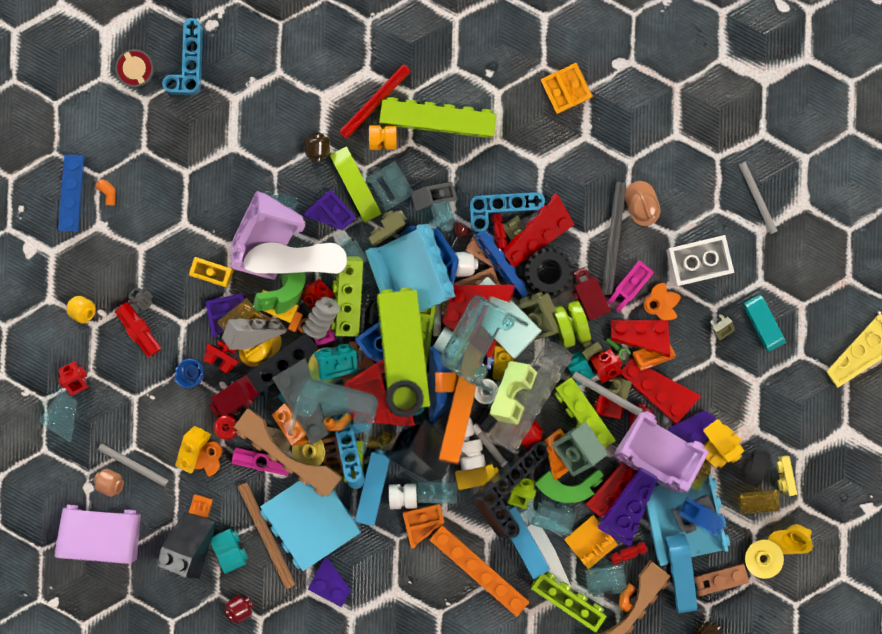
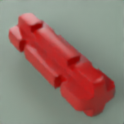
(499, 231)
(628, 553)

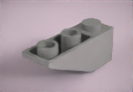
(251, 332)

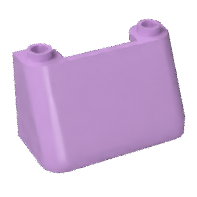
(263, 223)
(661, 453)
(98, 535)

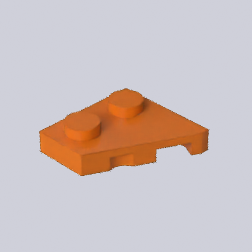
(422, 522)

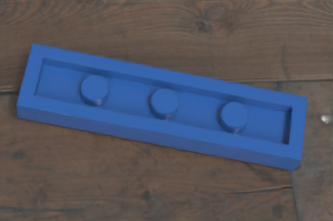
(71, 193)
(498, 260)

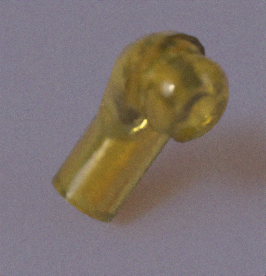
(381, 442)

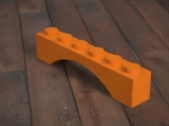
(479, 570)

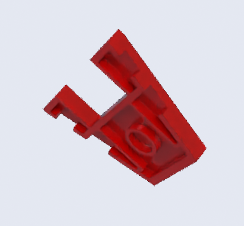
(463, 296)
(372, 383)

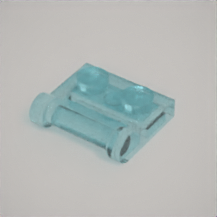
(396, 183)

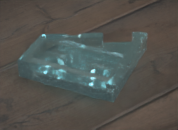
(61, 415)

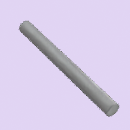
(758, 198)
(606, 393)
(132, 464)

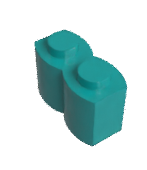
(228, 550)

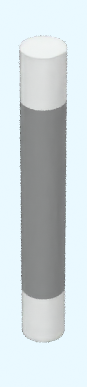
(489, 445)

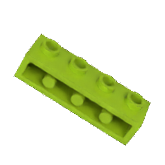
(348, 296)
(582, 410)
(568, 601)

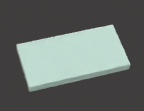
(519, 336)

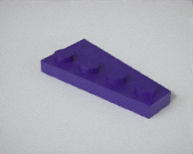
(625, 513)

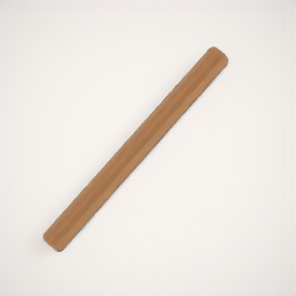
(266, 535)

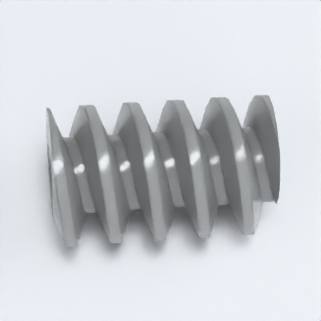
(321, 318)

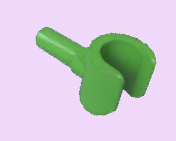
(619, 350)

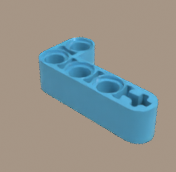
(188, 57)
(507, 206)
(348, 451)
(682, 573)

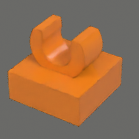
(297, 322)
(200, 506)

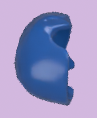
(189, 373)

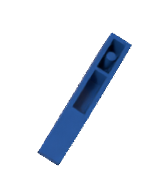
(702, 516)

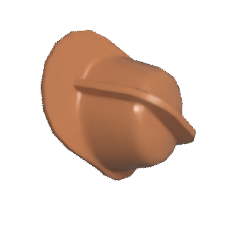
(642, 203)

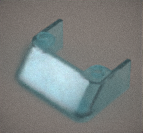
(474, 337)
(316, 391)

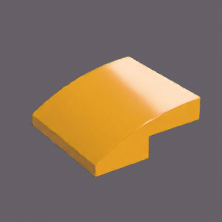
(566, 88)

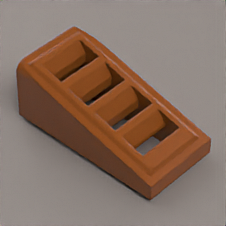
(330, 438)

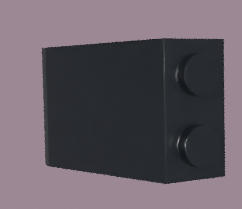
(419, 451)

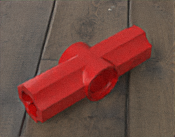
(138, 329)

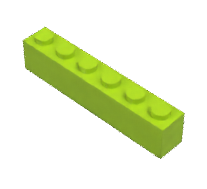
(438, 119)

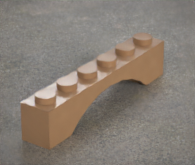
(255, 428)
(650, 581)

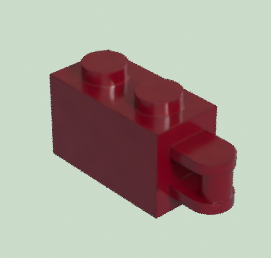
(590, 295)
(233, 397)

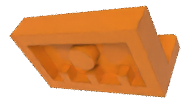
(283, 418)

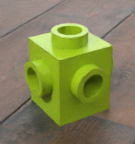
(524, 491)

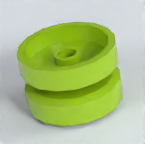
(571, 324)

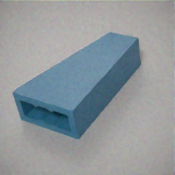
(373, 488)
(528, 547)

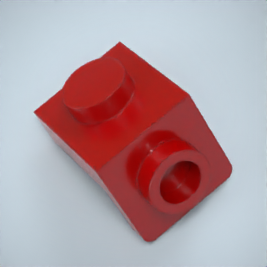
(608, 408)

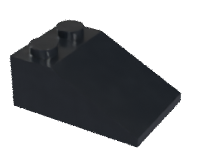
(187, 546)

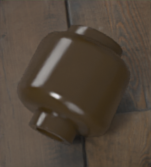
(317, 146)

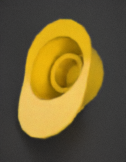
(260, 353)
(793, 540)

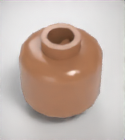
(108, 482)

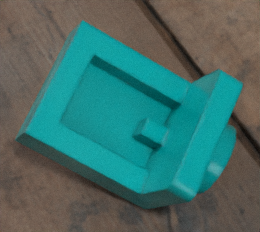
(580, 365)

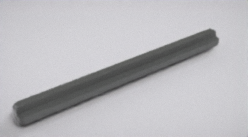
(614, 236)

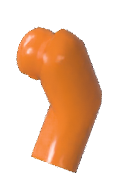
(108, 190)
(337, 425)
(624, 603)

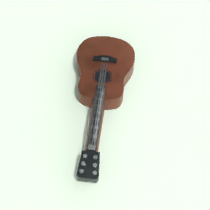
(363, 360)

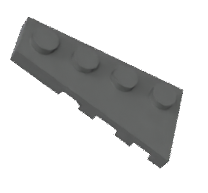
(289, 385)

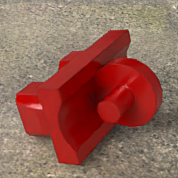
(213, 352)

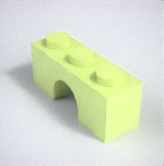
(516, 377)

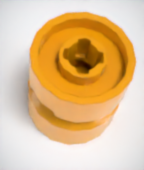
(382, 137)

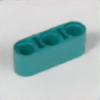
(764, 323)

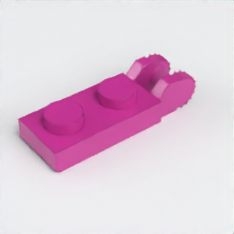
(631, 284)

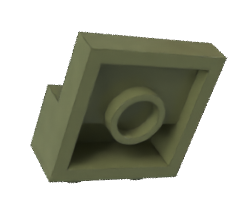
(392, 224)
(540, 311)

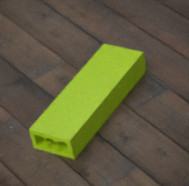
(402, 344)

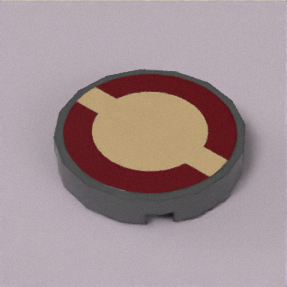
(134, 68)

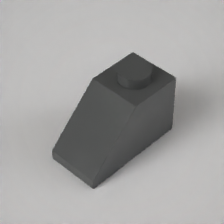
(432, 195)

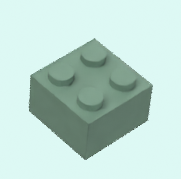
(579, 449)

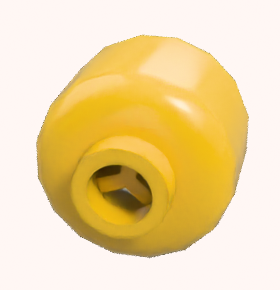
(81, 309)

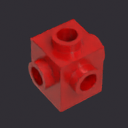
(315, 292)
(606, 365)
(73, 378)

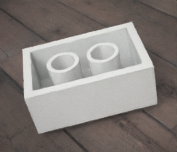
(700, 261)

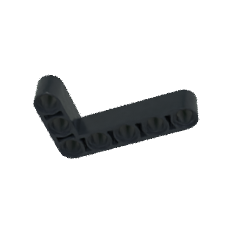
(507, 483)

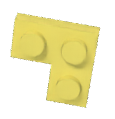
(786, 479)

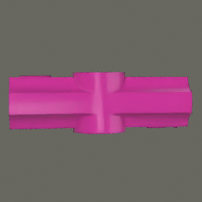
(249, 459)

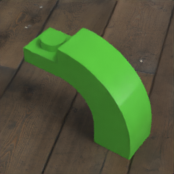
(284, 298)
(568, 493)

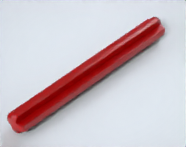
(375, 101)

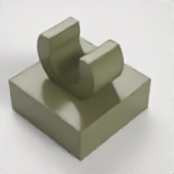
(513, 227)
(723, 328)
(591, 350)
(620, 387)

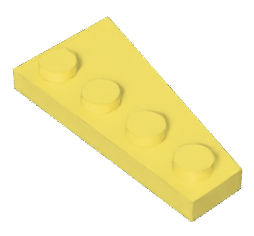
(859, 355)

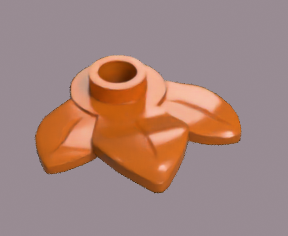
(664, 300)
(207, 460)

